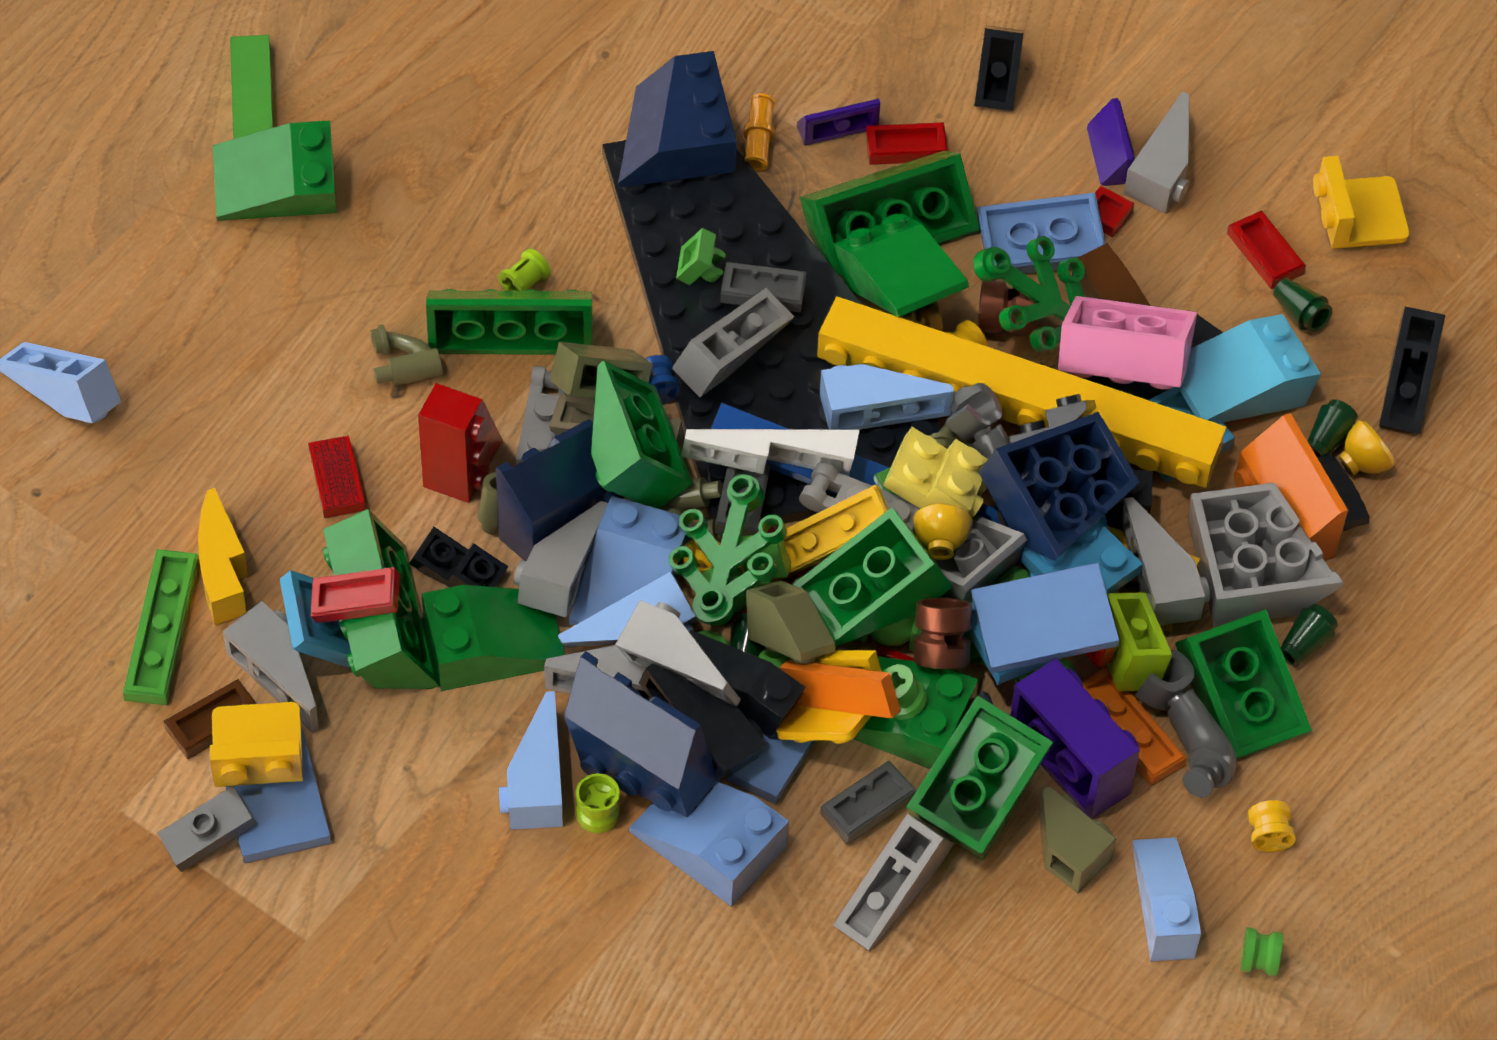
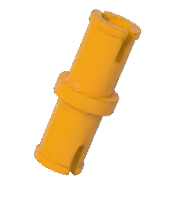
(759, 131)

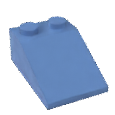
(626, 555)
(722, 841)

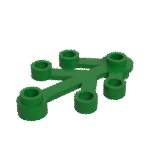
(1045, 295)
(729, 553)

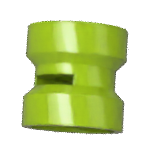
(597, 803)

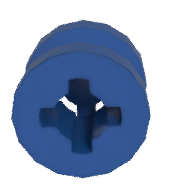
(663, 378)

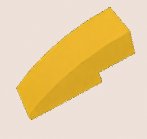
(220, 561)

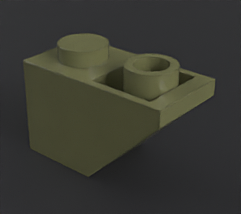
(787, 622)
(1071, 841)

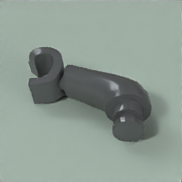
(973, 414)
(1209, 750)

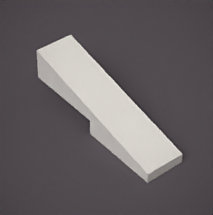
(753, 447)

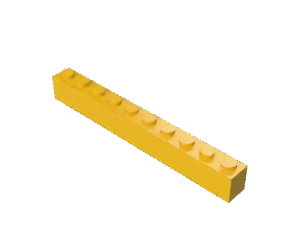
(1144, 430)

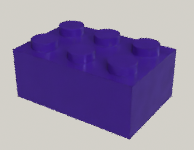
(1089, 751)

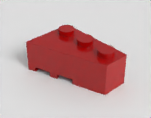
(456, 442)

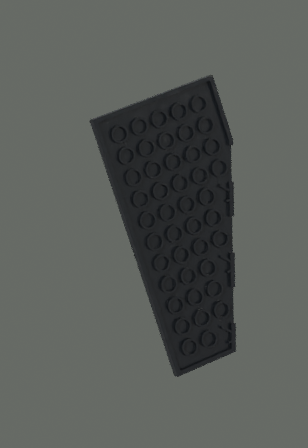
(785, 373)

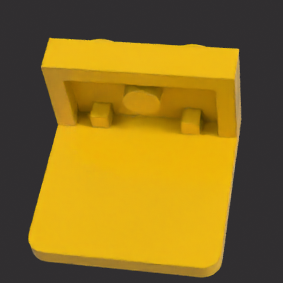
(1359, 209)
(821, 724)
(256, 744)

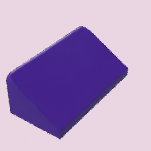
(838, 122)
(1110, 144)

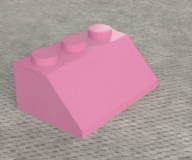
(1126, 342)

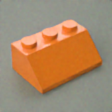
(1286, 458)

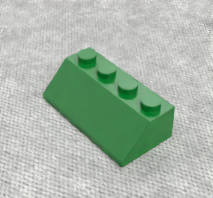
(924, 189)
(507, 321)
(389, 647)

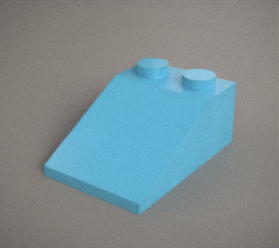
(1249, 372)

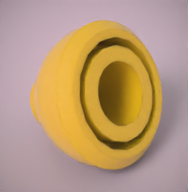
(1366, 451)
(942, 528)

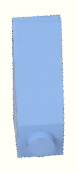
(64, 380)
(877, 397)
(608, 624)
(534, 774)
(1166, 900)

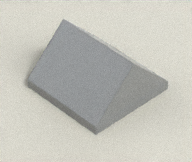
(982, 557)

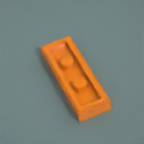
(845, 689)
(1157, 752)

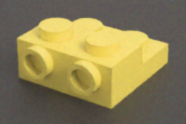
(933, 474)

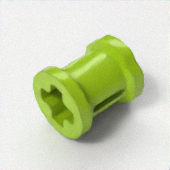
(525, 272)

